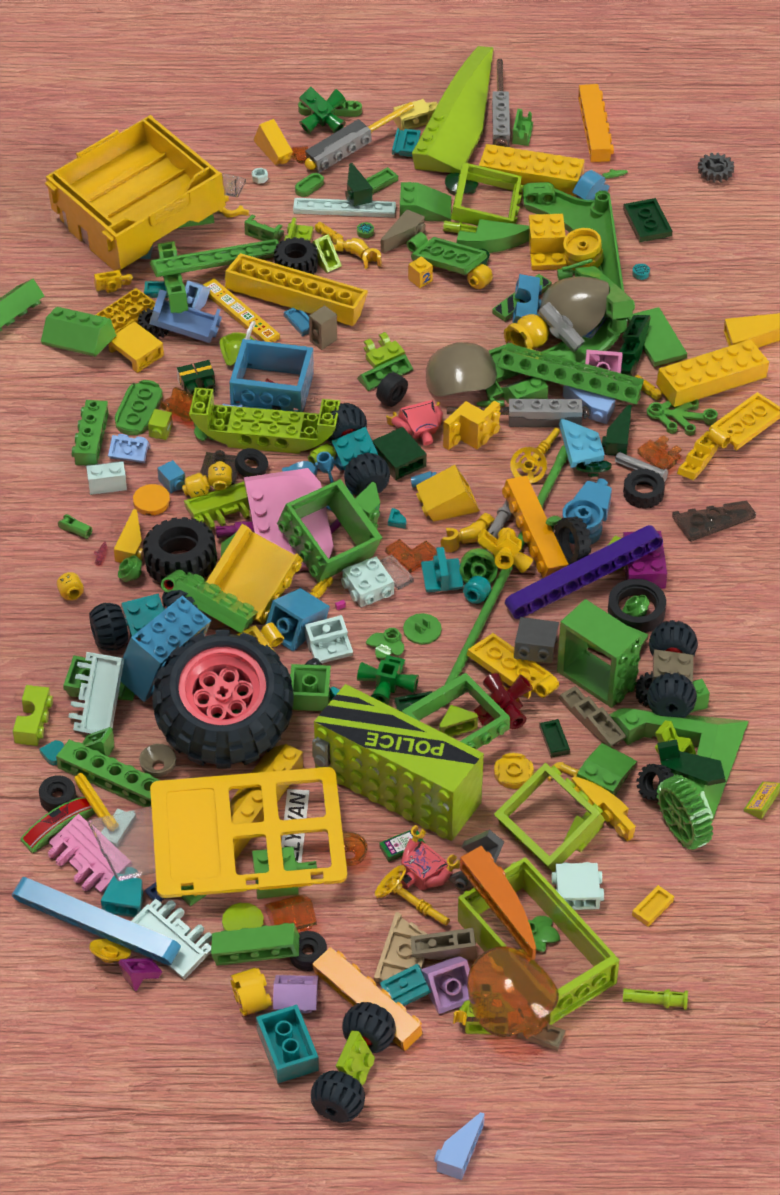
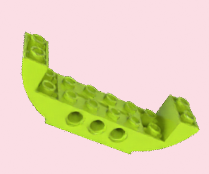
(262, 427)

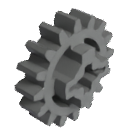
(716, 167)

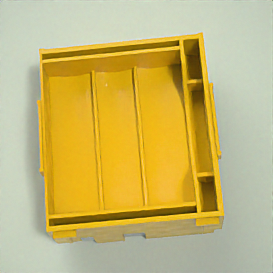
(133, 191)

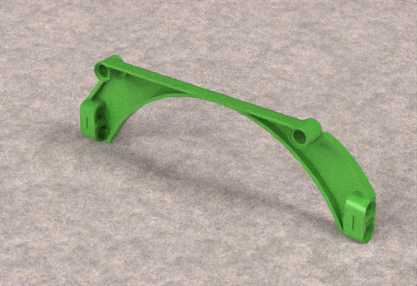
(592, 214)

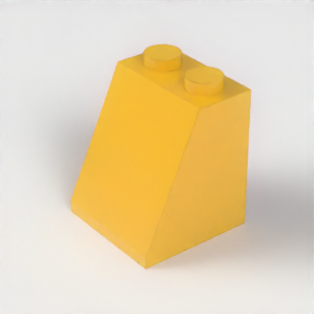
(446, 495)

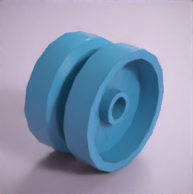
(589, 512)

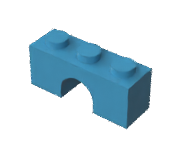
(528, 290)

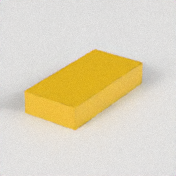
(653, 906)

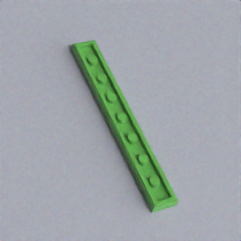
(211, 258)

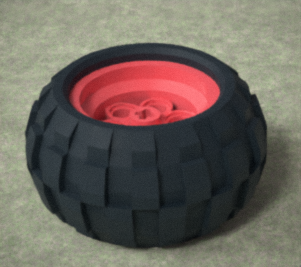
(233, 666)

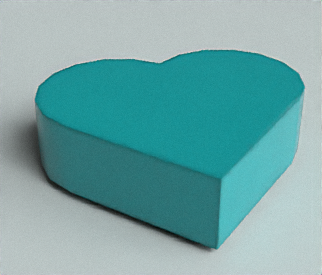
(51, 750)

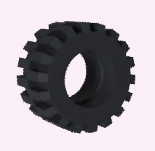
(297, 254)

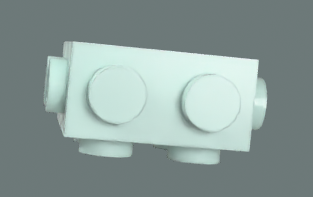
(368, 582)
(579, 884)

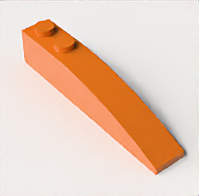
(499, 895)

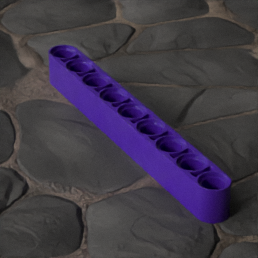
(583, 572)

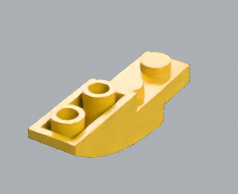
(613, 808)

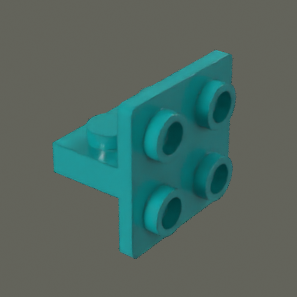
(441, 573)

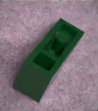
(358, 189)
(618, 434)

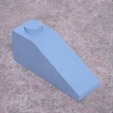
(600, 405)
(458, 1149)

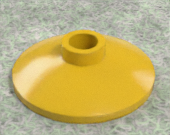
(109, 951)

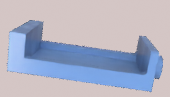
(188, 323)

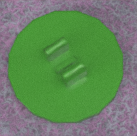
(422, 628)

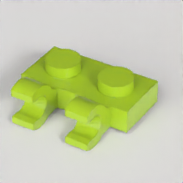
(384, 354)

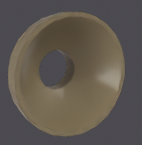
(157, 754)

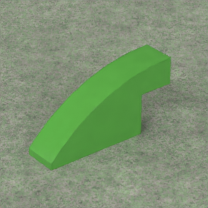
(495, 236)

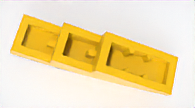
(698, 457)

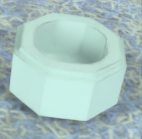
(259, 175)

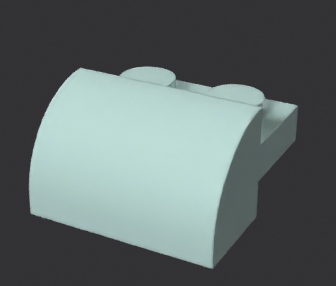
(328, 639)

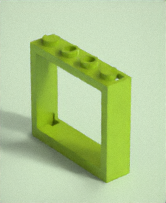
(489, 177)
(574, 840)

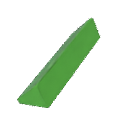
(374, 376)

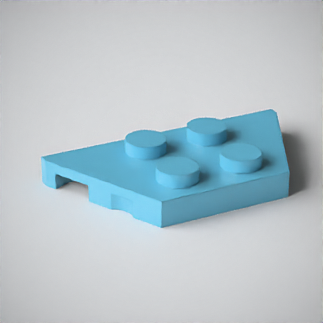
(581, 443)

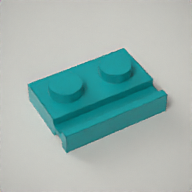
(405, 141)
(407, 985)

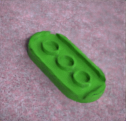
(138, 407)

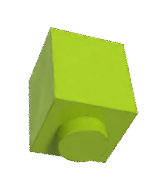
(160, 424)

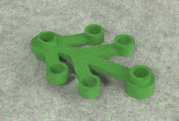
(680, 414)

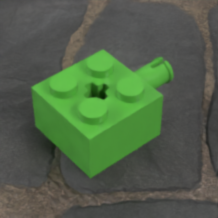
(260, 865)

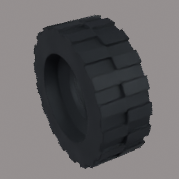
(639, 499)

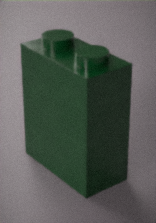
(400, 453)

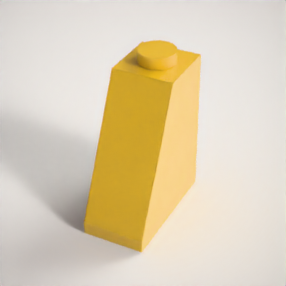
(272, 142)

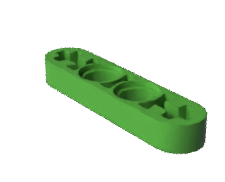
(354, 109)

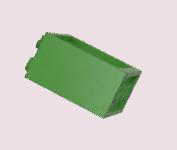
(349, 515)
(610, 636)

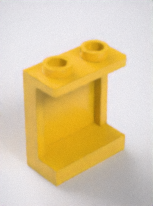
(137, 346)

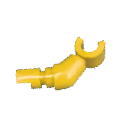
(359, 248)
(465, 535)

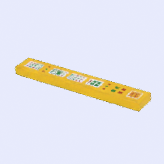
(241, 312)

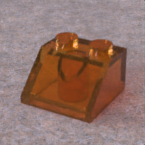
(292, 910)

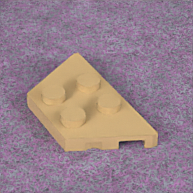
(397, 949)

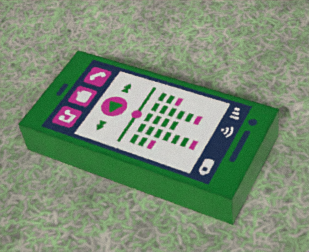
(394, 847)

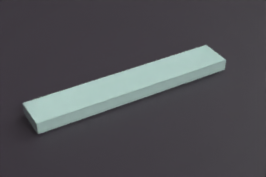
(343, 208)

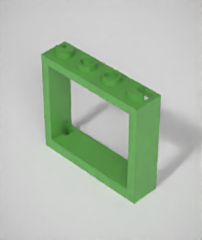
(454, 690)

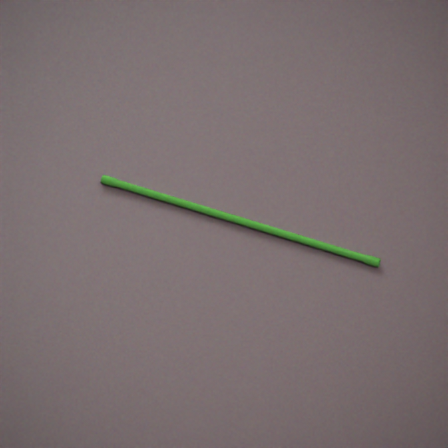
(503, 575)

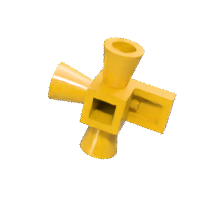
(505, 549)

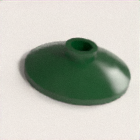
(594, 468)

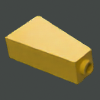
(759, 328)

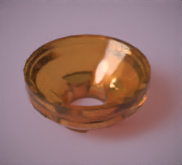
(357, 844)

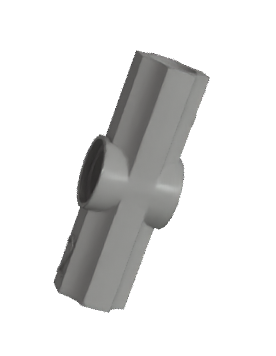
(561, 327)

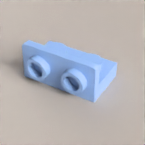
(128, 448)

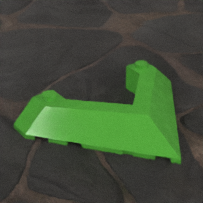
(713, 736)

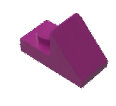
(138, 969)

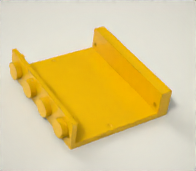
(255, 571)

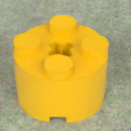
(250, 991)

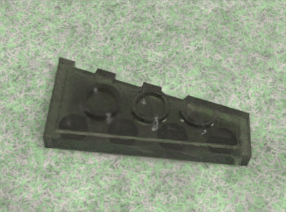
(713, 519)

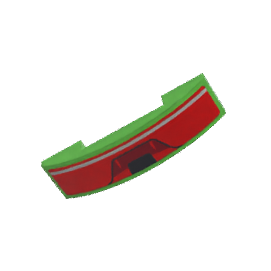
(55, 821)

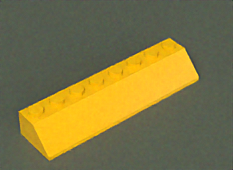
(294, 288)
(247, 802)

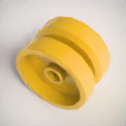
(583, 245)

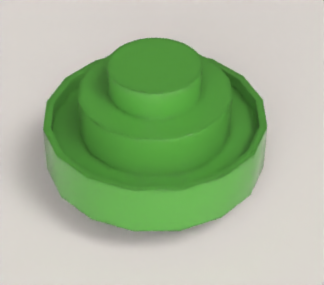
(130, 569)
(636, 606)

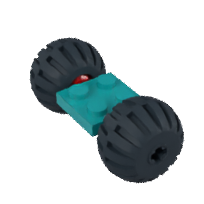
(357, 451)
(110, 623)

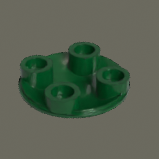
(452, 180)

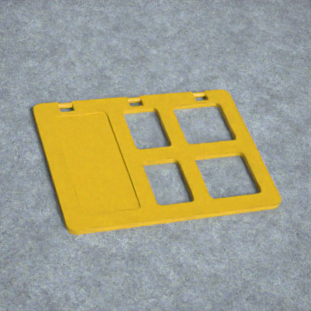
(197, 834)

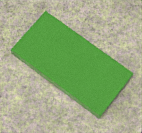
(661, 341)

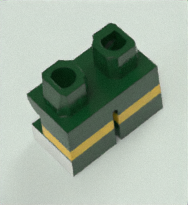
(196, 377)

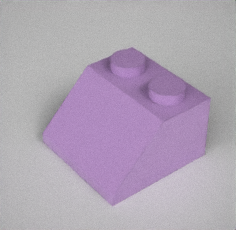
(448, 983)
(295, 990)

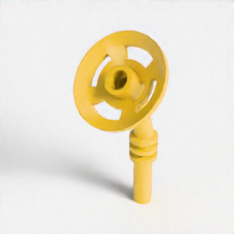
(532, 460)
(393, 884)

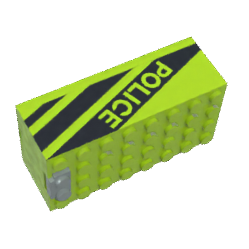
(399, 762)

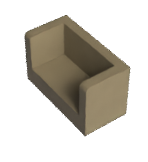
(323, 327)

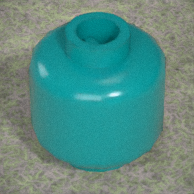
(477, 589)

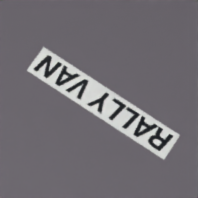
(295, 808)

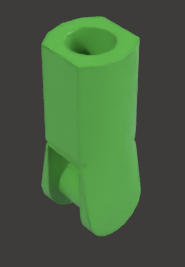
(72, 525)

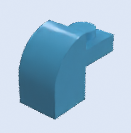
(590, 184)

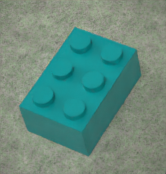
(287, 1043)

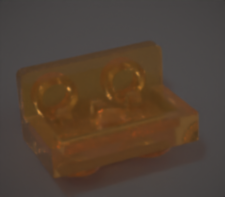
(178, 404)

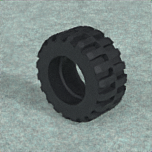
(175, 536)

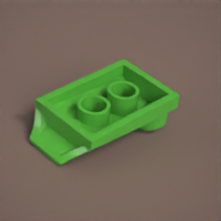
(73, 685)

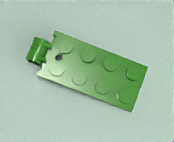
(445, 253)

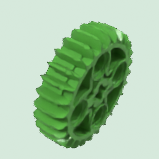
(685, 812)

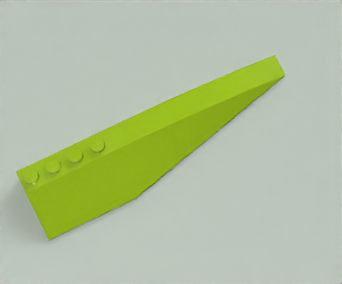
(457, 118)

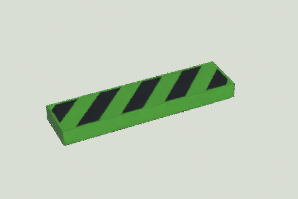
(506, 308)

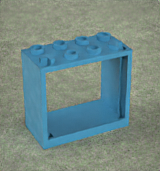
(275, 358)
(158, 640)

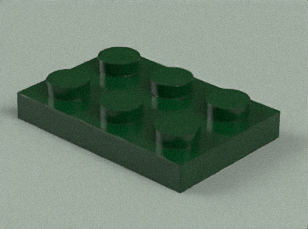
(647, 220)

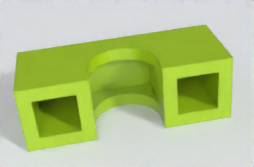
(30, 728)

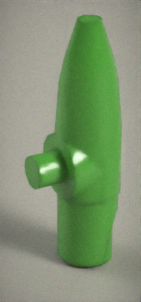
(614, 173)
(486, 403)

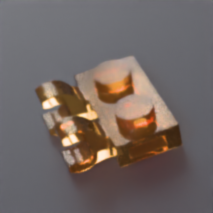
(657, 456)

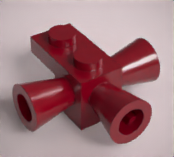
(506, 698)

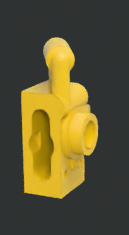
(111, 280)

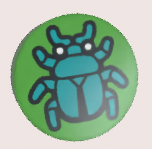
(365, 230)

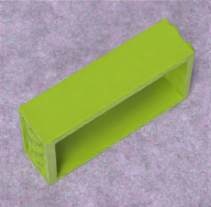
(582, 988)

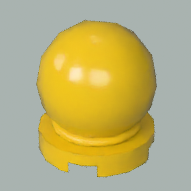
(528, 332)

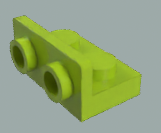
(299, 231)

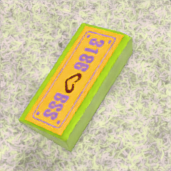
(762, 799)

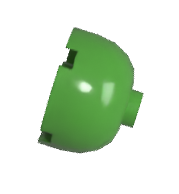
(478, 563)

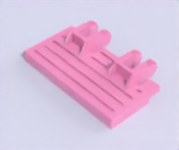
(88, 857)

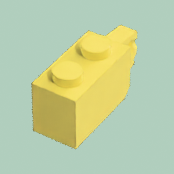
(415, 117)

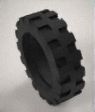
(580, 535)

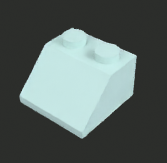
(106, 477)

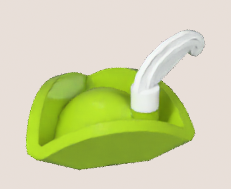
(231, 344)

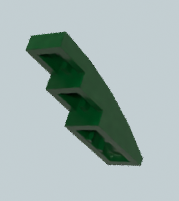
(633, 344)

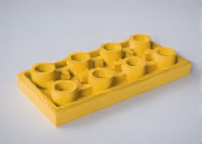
(127, 309)

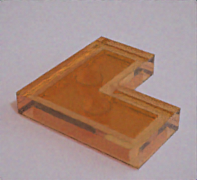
(411, 558)

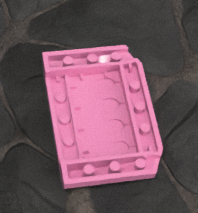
(268, 497)

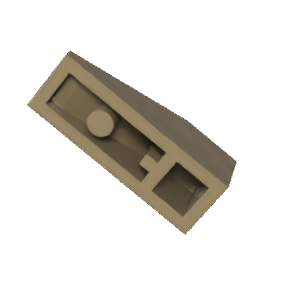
(403, 230)
(445, 945)

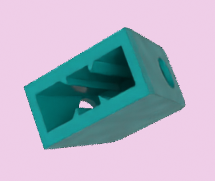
(123, 897)

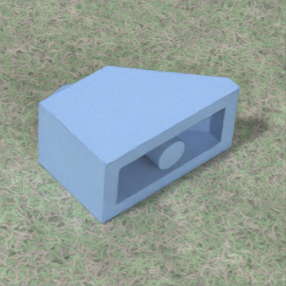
(196, 295)

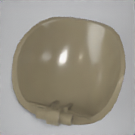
(580, 300)
(460, 369)

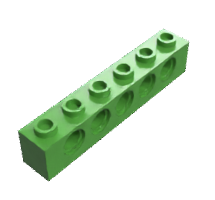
(106, 772)

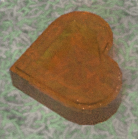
(299, 154)

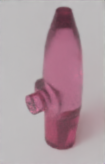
(100, 553)

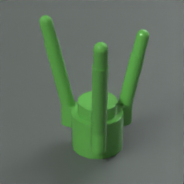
(567, 271)

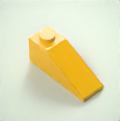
(130, 540)

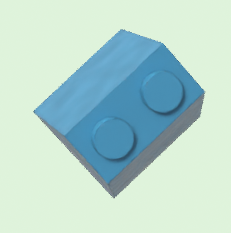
(293, 612)

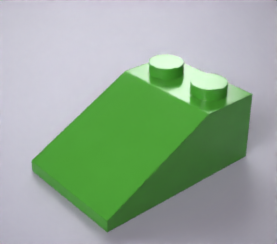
(425, 201)
(607, 768)

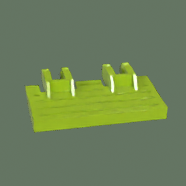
(209, 506)

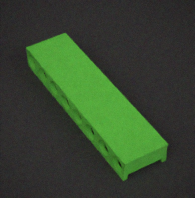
(571, 373)

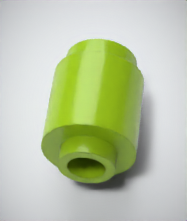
(323, 448)

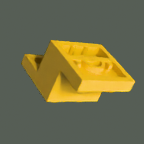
(546, 241)
(471, 425)

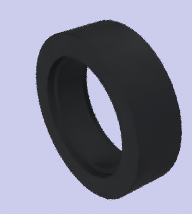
(638, 587)

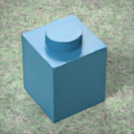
(171, 476)

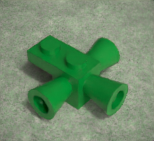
(322, 110)
(388, 677)

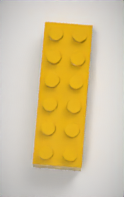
(535, 166)
(712, 373)

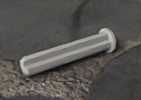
(636, 464)

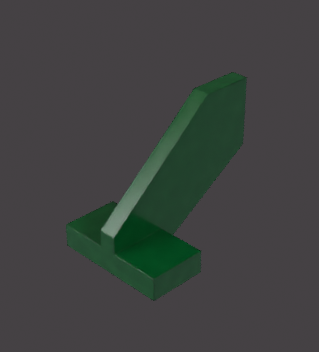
(691, 766)

